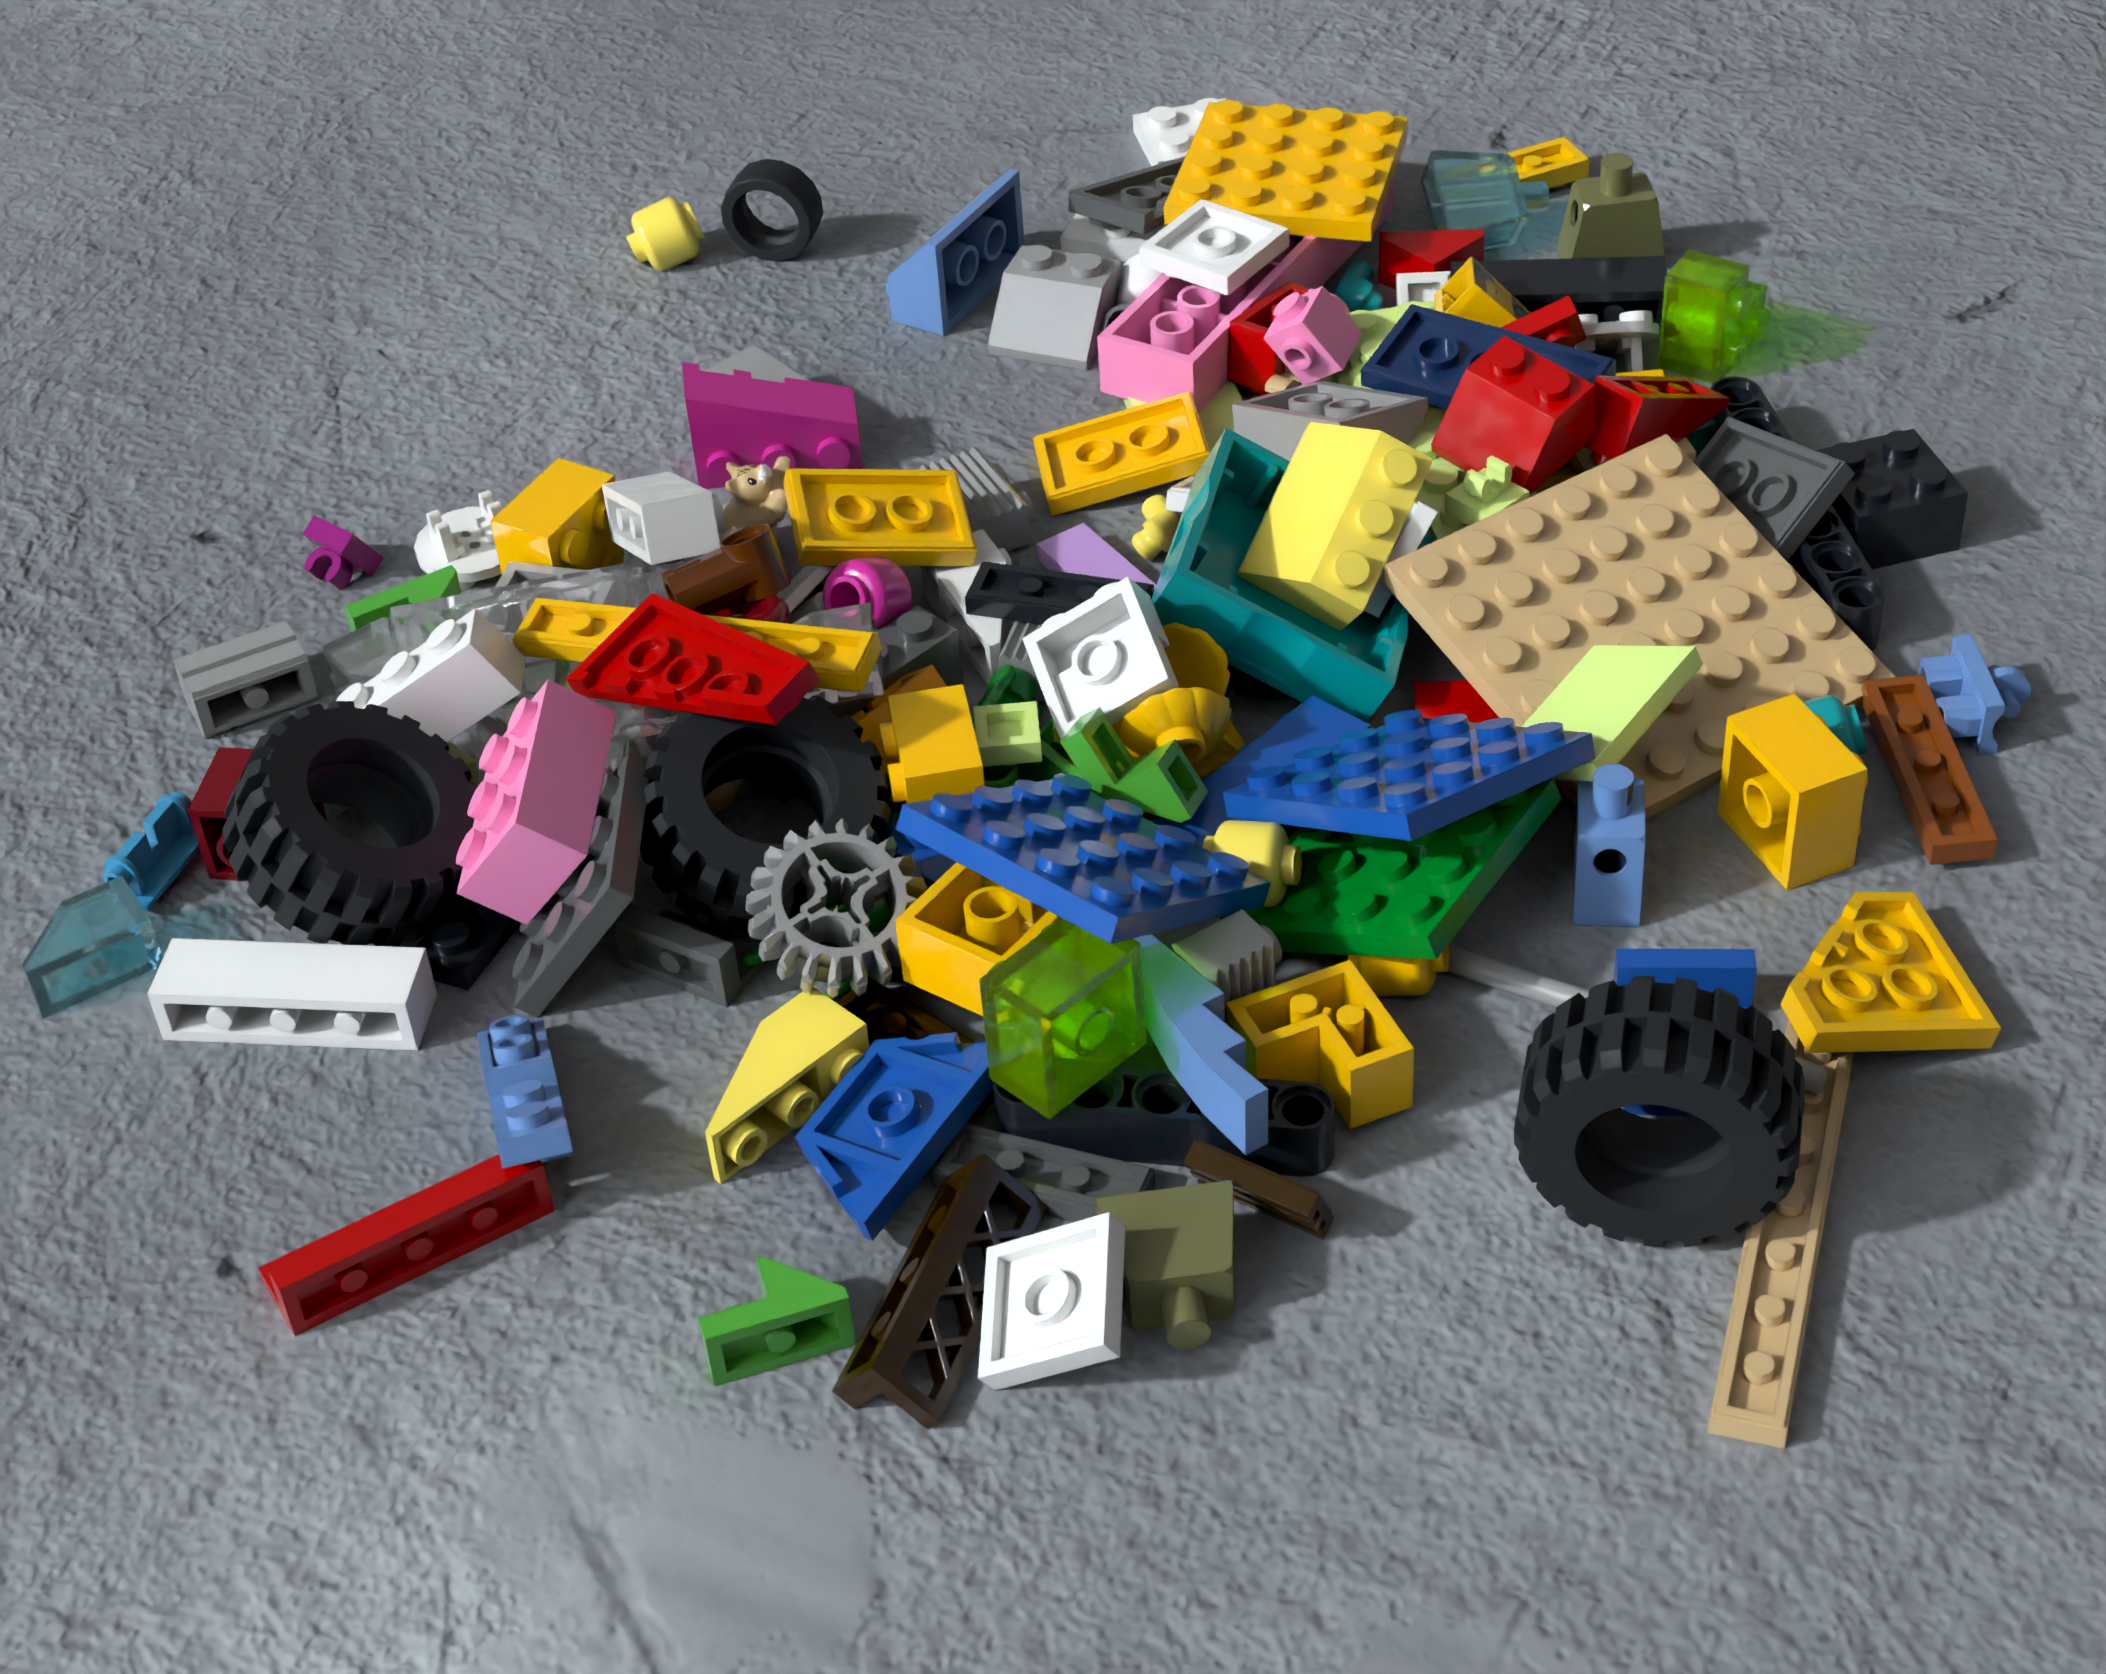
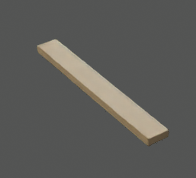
(1778, 1276)

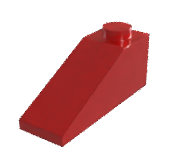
(1647, 407)

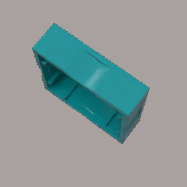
(1254, 628)

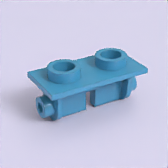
(159, 855)

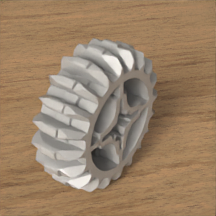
(816, 864)

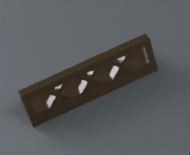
(920, 1282)

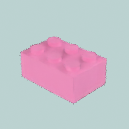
(535, 802)

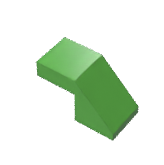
(1156, 782)

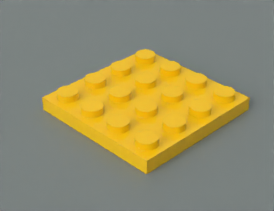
(1293, 167)

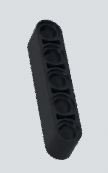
(1154, 1121)

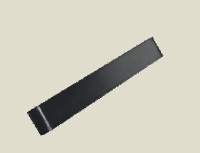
(1829, 554)

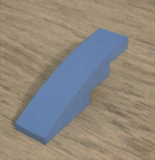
(1199, 1048)

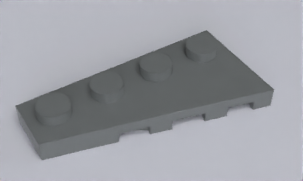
(1130, 200)

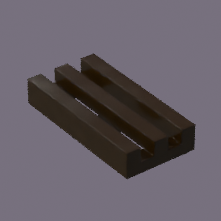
(1261, 1188)

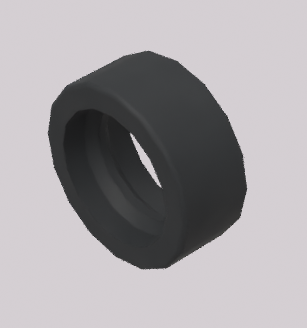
(782, 181)

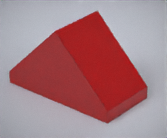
(1426, 251)

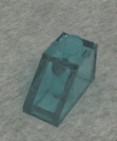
(91, 947)

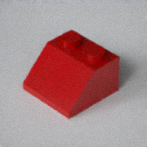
(1519, 412)

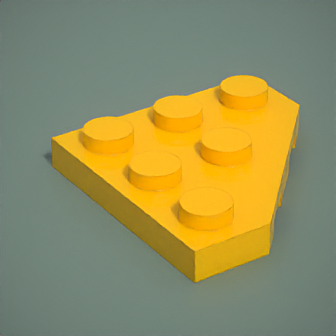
(1886, 985)

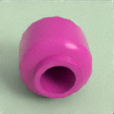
(868, 581)

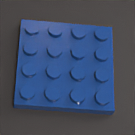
(1408, 775)
(1085, 856)

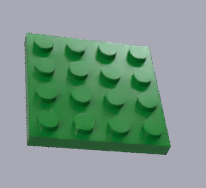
(1401, 894)

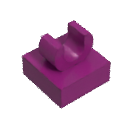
(339, 551)

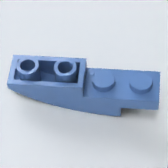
(523, 1092)

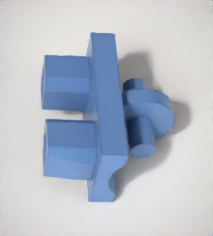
(1972, 694)

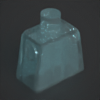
(1480, 193)

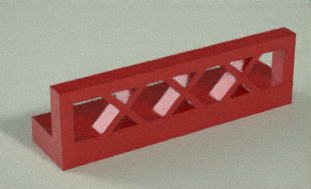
(405, 1241)

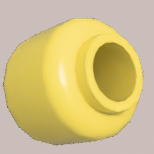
(665, 234)
(1265, 849)

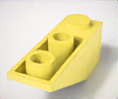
(783, 1078)

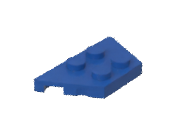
(893, 1121)

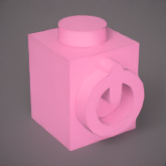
(1313, 334)

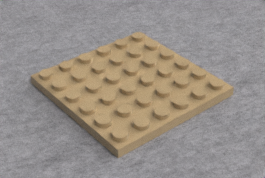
(1635, 560)

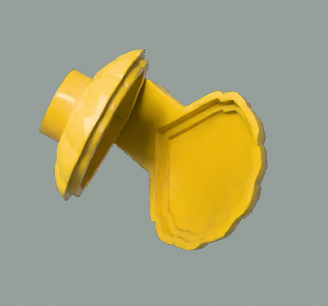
(1192, 713)

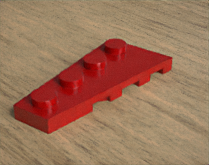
(693, 665)

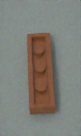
(1928, 770)

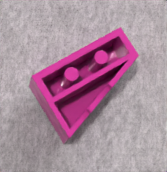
(763, 419)

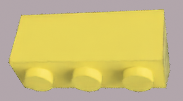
(1334, 520)

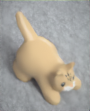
(757, 496)

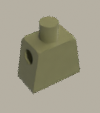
(1612, 214)
(1177, 1258)

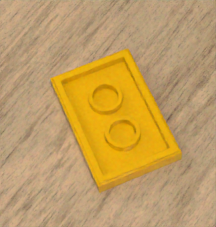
(1121, 453)
(881, 514)

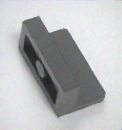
(684, 953)

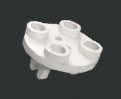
(1624, 335)
(461, 540)

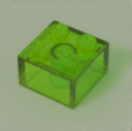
(1062, 1014)

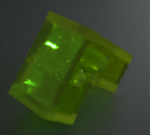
(1709, 316)

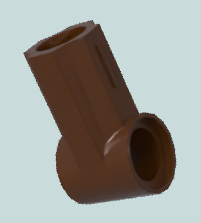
(742, 569)

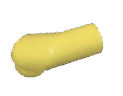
(1157, 529)

